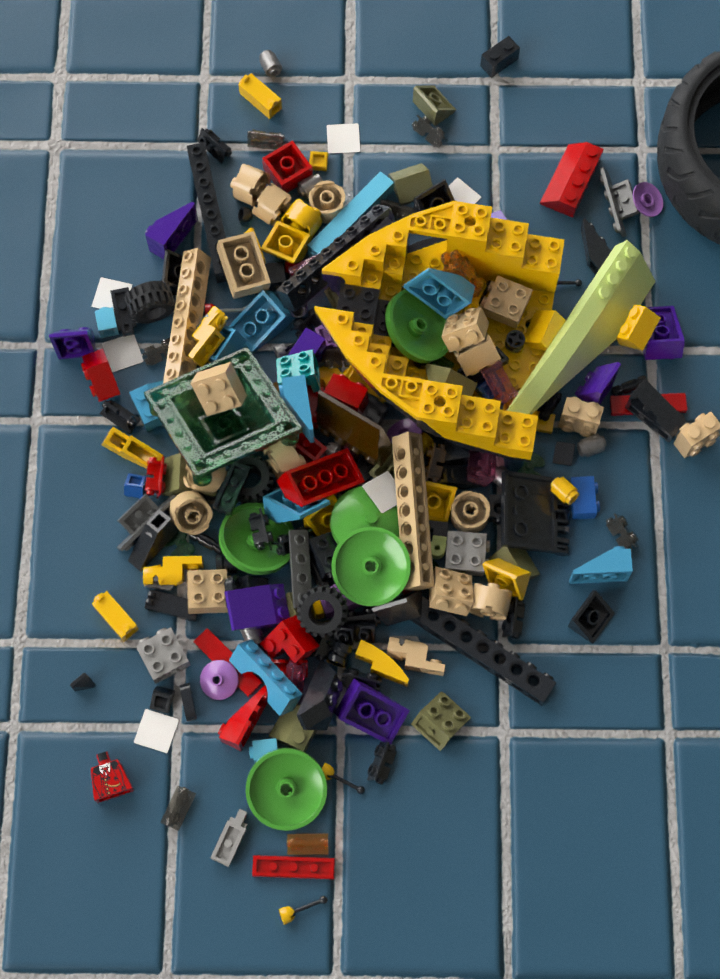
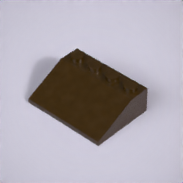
(352, 430)

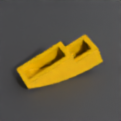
(129, 447)
(381, 663)

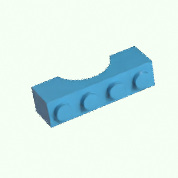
(281, 691)

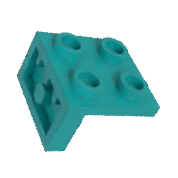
(300, 364)

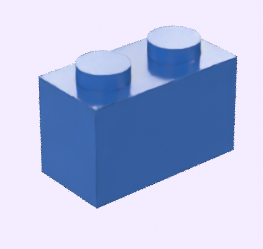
(585, 505)

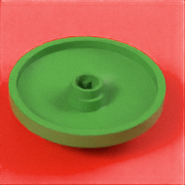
(415, 328)
(357, 511)
(238, 543)
(371, 566)
(286, 789)

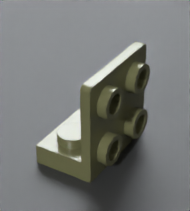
(440, 720)

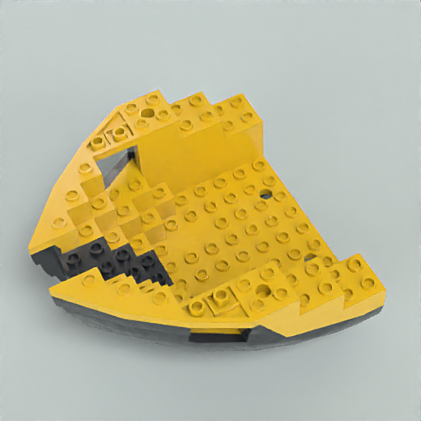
(378, 269)

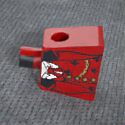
(109, 779)

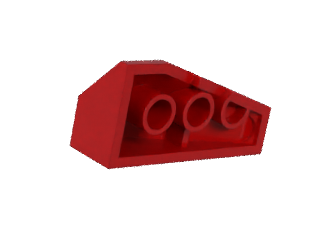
(241, 724)

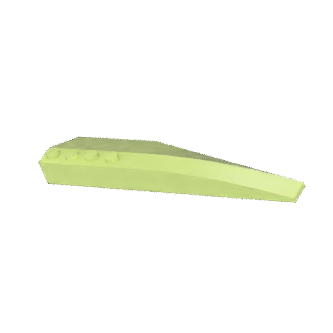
(590, 327)

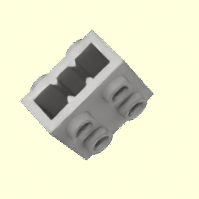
(466, 552)
(162, 655)

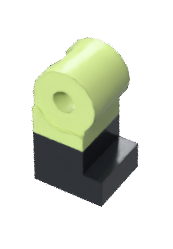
(439, 538)

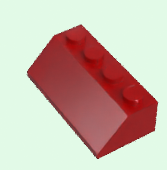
(572, 178)
(320, 478)

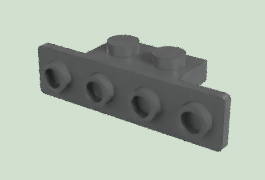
(620, 201)
(136, 517)
(299, 564)

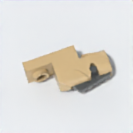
(415, 654)

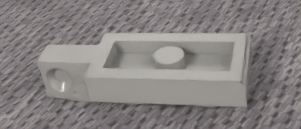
(230, 839)

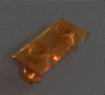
(307, 844)

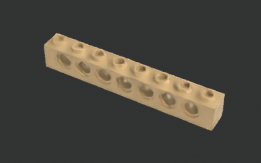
(187, 312)
(413, 508)

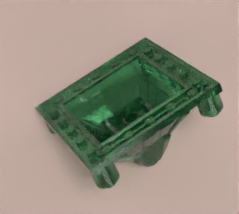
(230, 435)

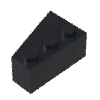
(655, 411)

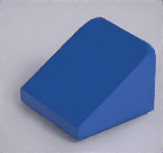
(484, 390)
(134, 485)

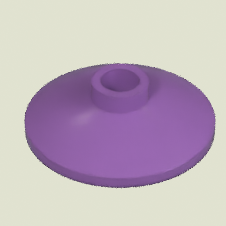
(647, 199)
(401, 427)
(228, 679)

